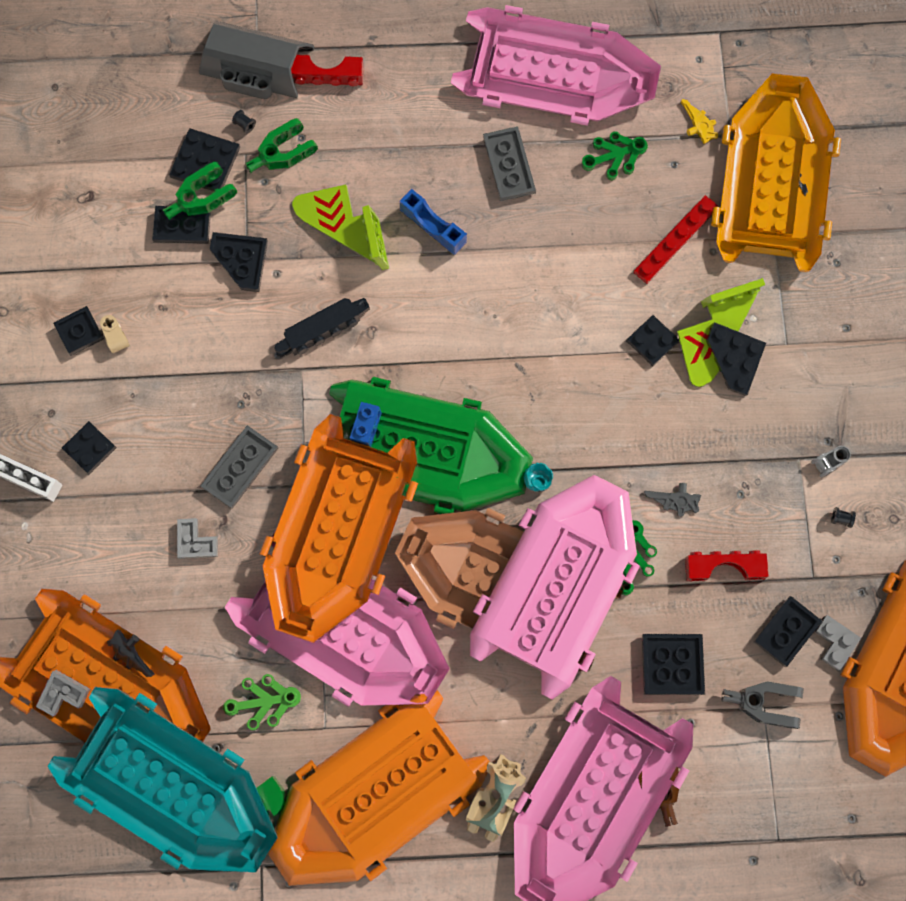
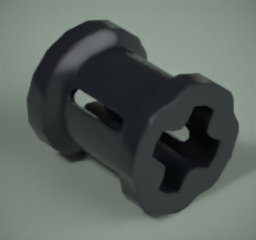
(243, 121)
(843, 517)

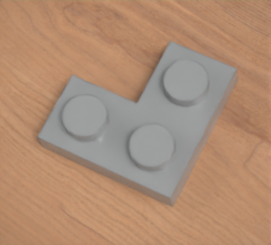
(191, 545)
(842, 642)
(61, 688)

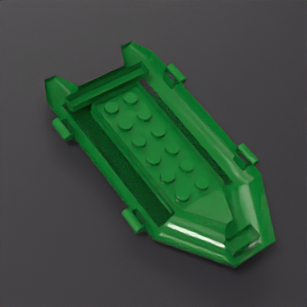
(460, 451)

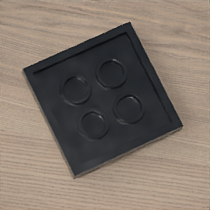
(199, 151)
(673, 664)

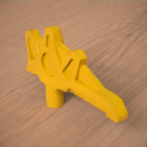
(701, 124)

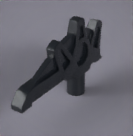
(125, 650)

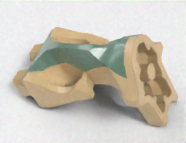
(504, 779)

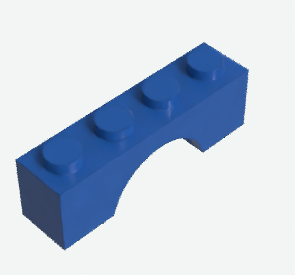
(445, 233)

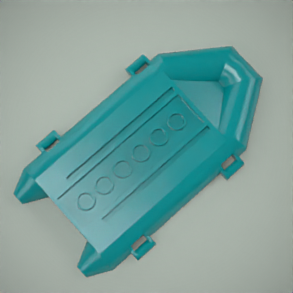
(167, 787)

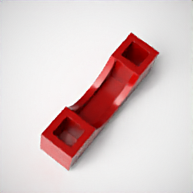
(348, 72)
(751, 565)

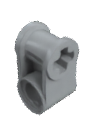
(829, 462)

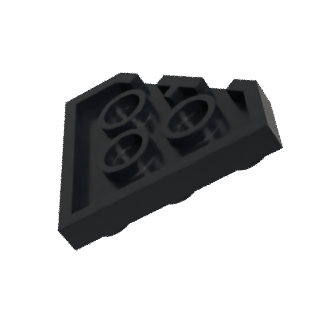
(241, 258)
(735, 356)

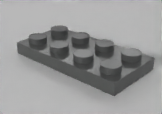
(509, 163)
(239, 467)

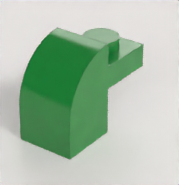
(272, 795)

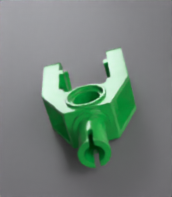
(274, 139)
(195, 182)

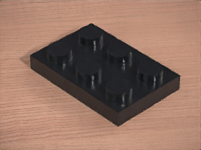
(181, 227)
(787, 631)

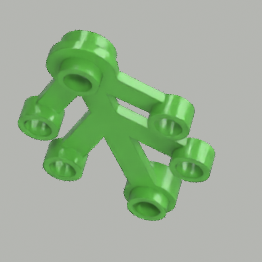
(265, 701)

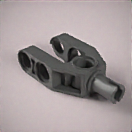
(756, 711)

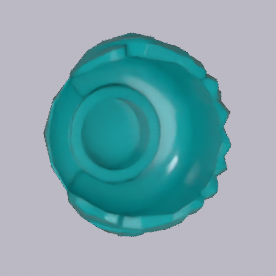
(538, 477)

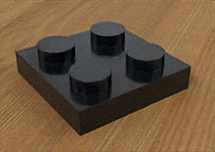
(78, 330)
(652, 340)
(89, 447)

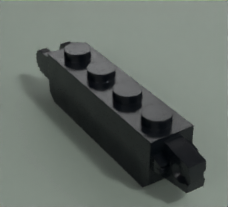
(321, 326)

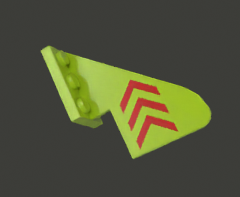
(332, 214)
(725, 308)

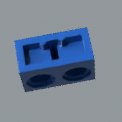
(366, 424)

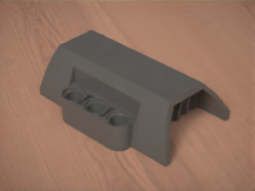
(251, 58)

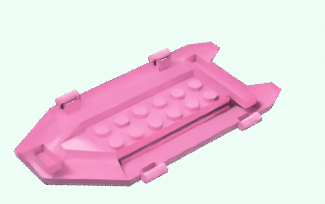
(555, 66)
(560, 582)
(376, 653)
(590, 801)

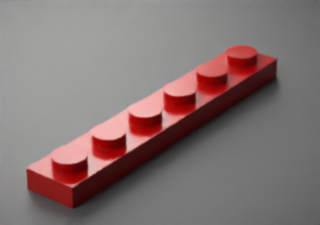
(675, 240)

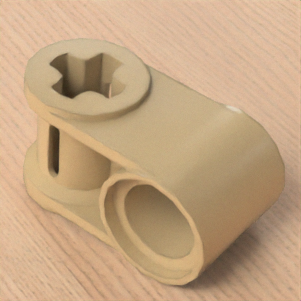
(114, 336)

